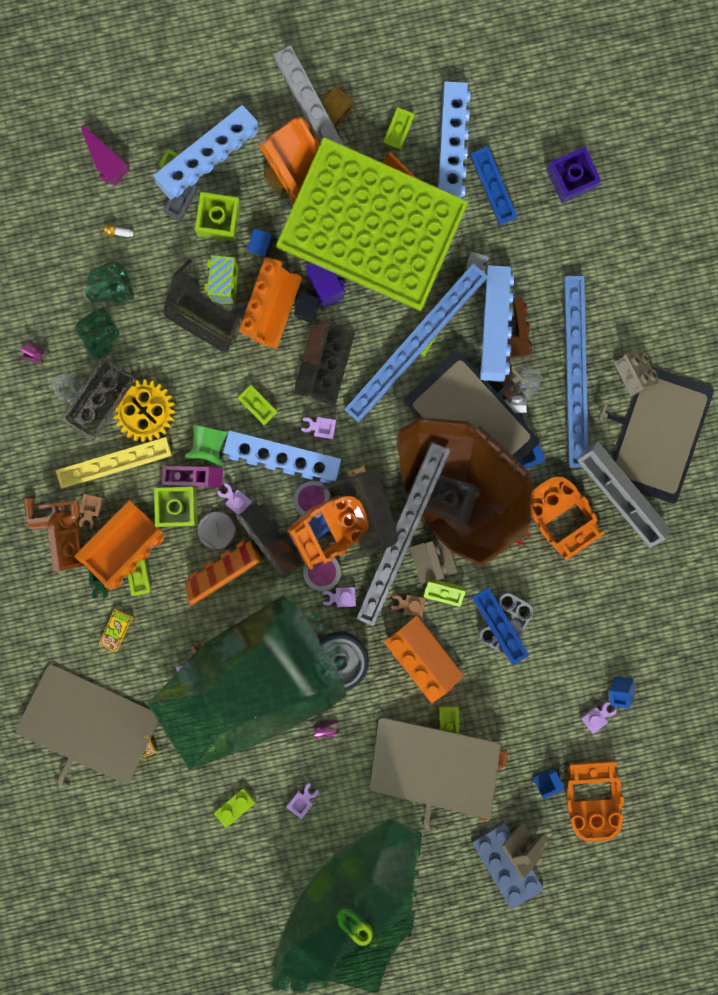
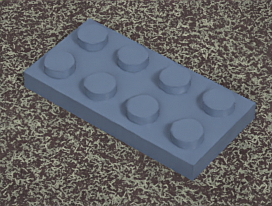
(502, 870)

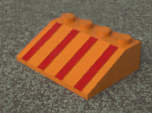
(222, 572)

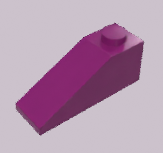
(109, 165)
(192, 476)

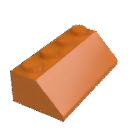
(423, 658)

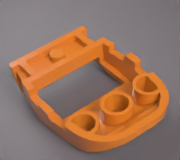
(553, 499)
(346, 522)
(595, 818)

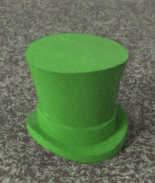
(207, 444)

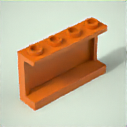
(291, 154)
(270, 304)
(120, 545)

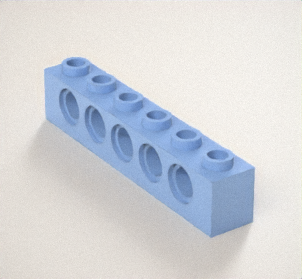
(453, 93)
(238, 119)
(236, 440)

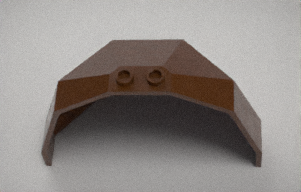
(506, 492)

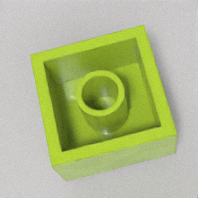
(218, 216)
(175, 506)

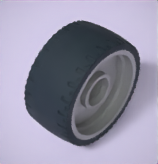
(356, 667)

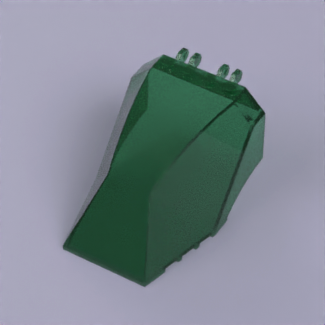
(249, 685)
(357, 885)

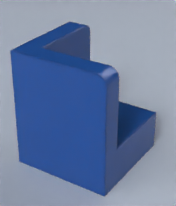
(260, 243)
(533, 457)
(622, 692)
(548, 783)

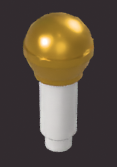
(111, 230)

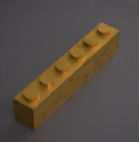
(337, 107)

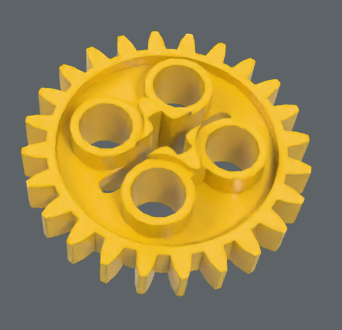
(156, 399)

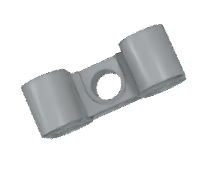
(516, 620)

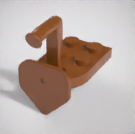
(62, 531)

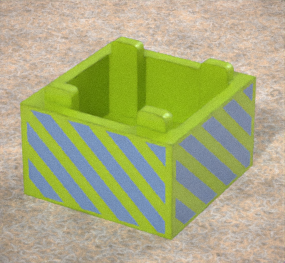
(222, 279)

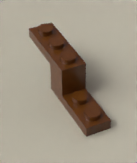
(519, 345)

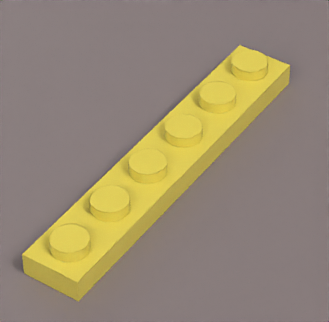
(114, 463)

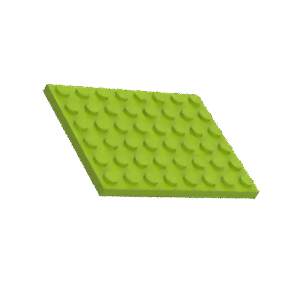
(372, 224)

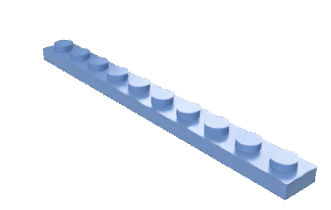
(416, 343)
(575, 368)

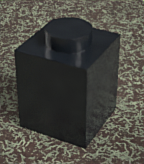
(307, 307)

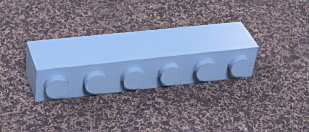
(496, 323)

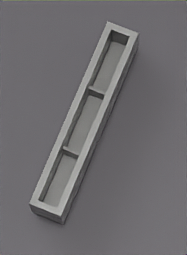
(623, 494)

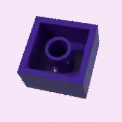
(573, 175)
(326, 285)

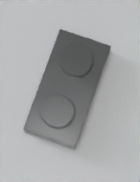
(179, 205)

